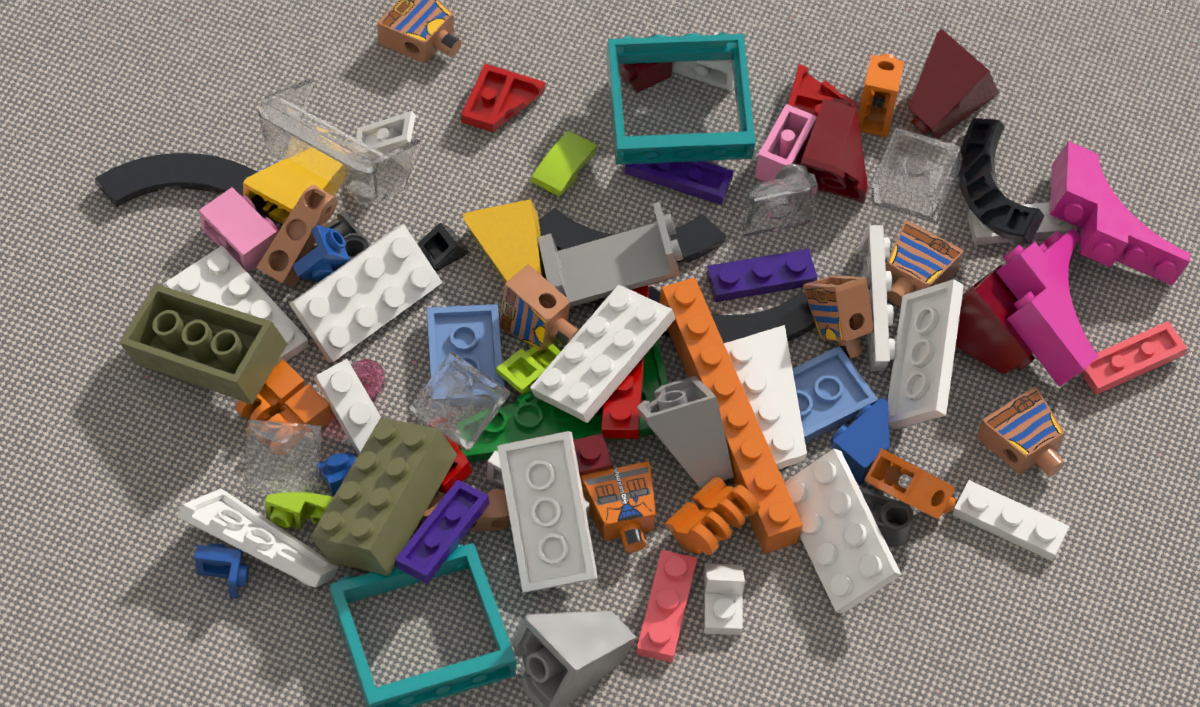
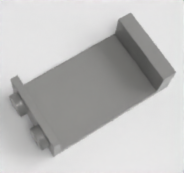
(624, 259)

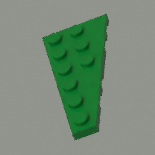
(535, 418)

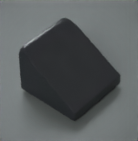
(442, 247)

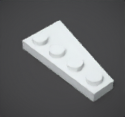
(874, 250)
(769, 384)
(254, 534)

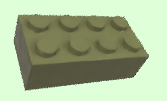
(203, 343)
(384, 496)

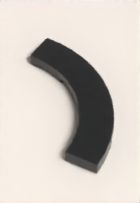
(176, 169)
(981, 188)
(694, 237)
(793, 314)

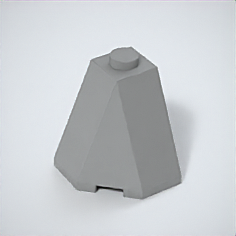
(691, 428)
(569, 653)

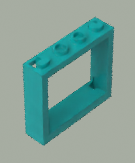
(681, 146)
(438, 682)

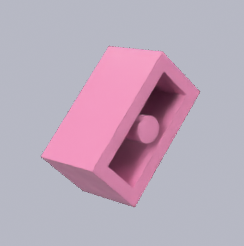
(785, 142)
(237, 226)

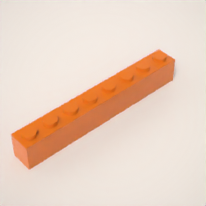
(752, 462)

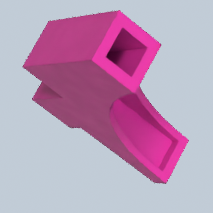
(1106, 226)
(1045, 307)

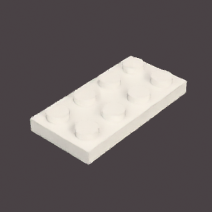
(226, 283)
(365, 293)
(603, 353)
(924, 354)
(547, 512)
(840, 532)

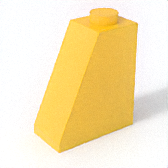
(283, 186)
(508, 236)

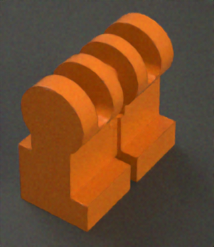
(287, 393)
(719, 509)

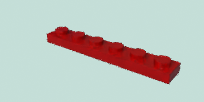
(620, 410)

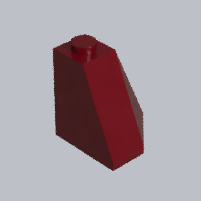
(949, 87)
(836, 151)
(985, 328)

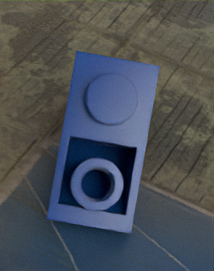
(864, 438)

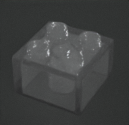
(916, 175)

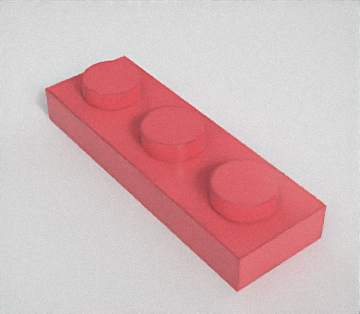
(1134, 357)
(666, 606)

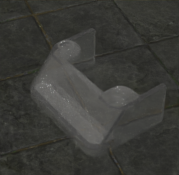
(331, 152)

